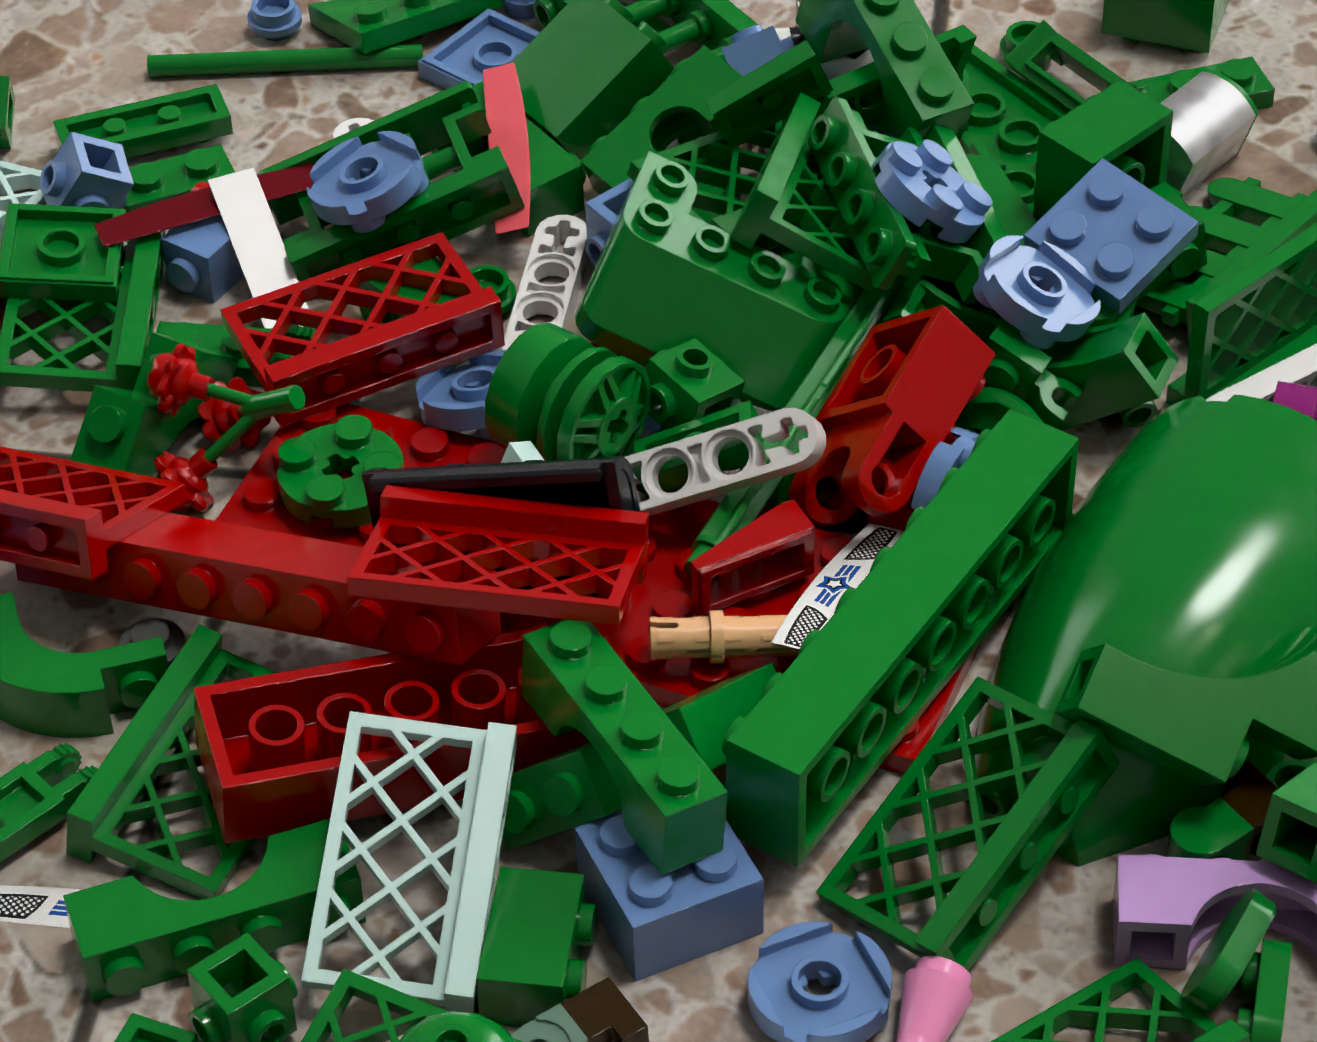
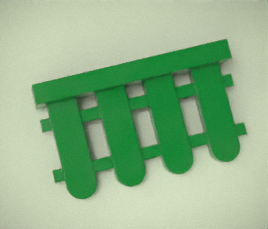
(1241, 241)

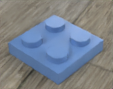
(1115, 232)

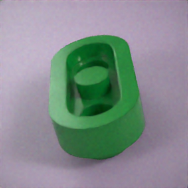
(1267, 981)

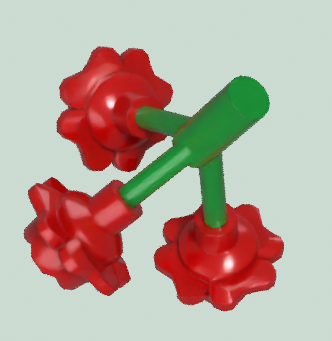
(231, 411)

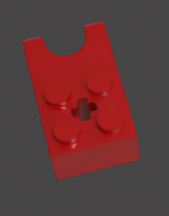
(892, 413)

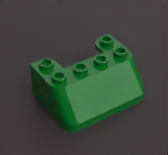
(685, 279)

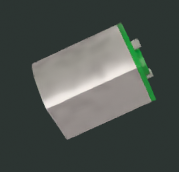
(1207, 127)

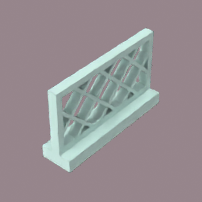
(473, 866)

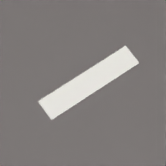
(253, 234)

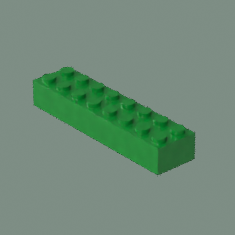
(897, 638)

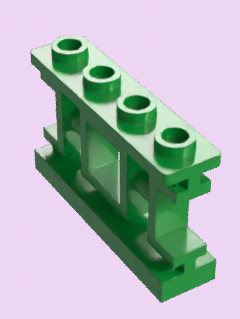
(449, 205)
(881, 234)

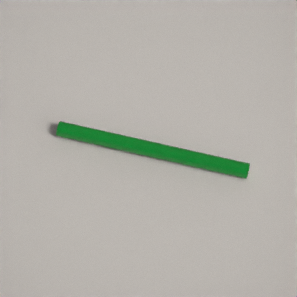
(282, 61)

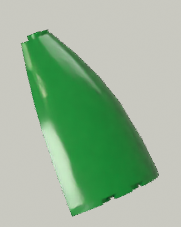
(1183, 559)

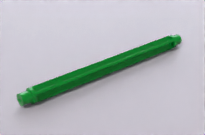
(744, 505)

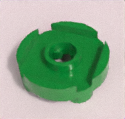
(312, 458)

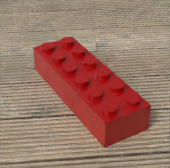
(279, 737)

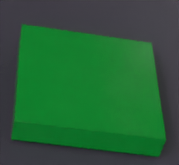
(58, 254)

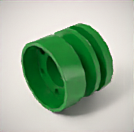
(567, 396)

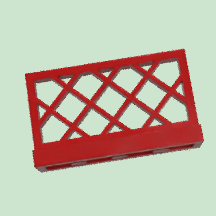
(374, 352)
(69, 512)
(525, 538)

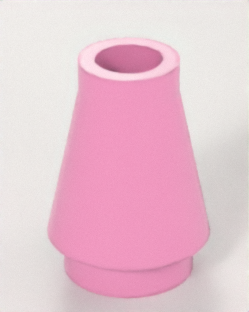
(933, 1000)

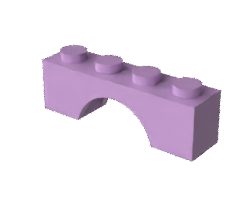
(1177, 903)

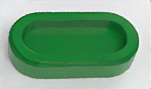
(1229, 951)

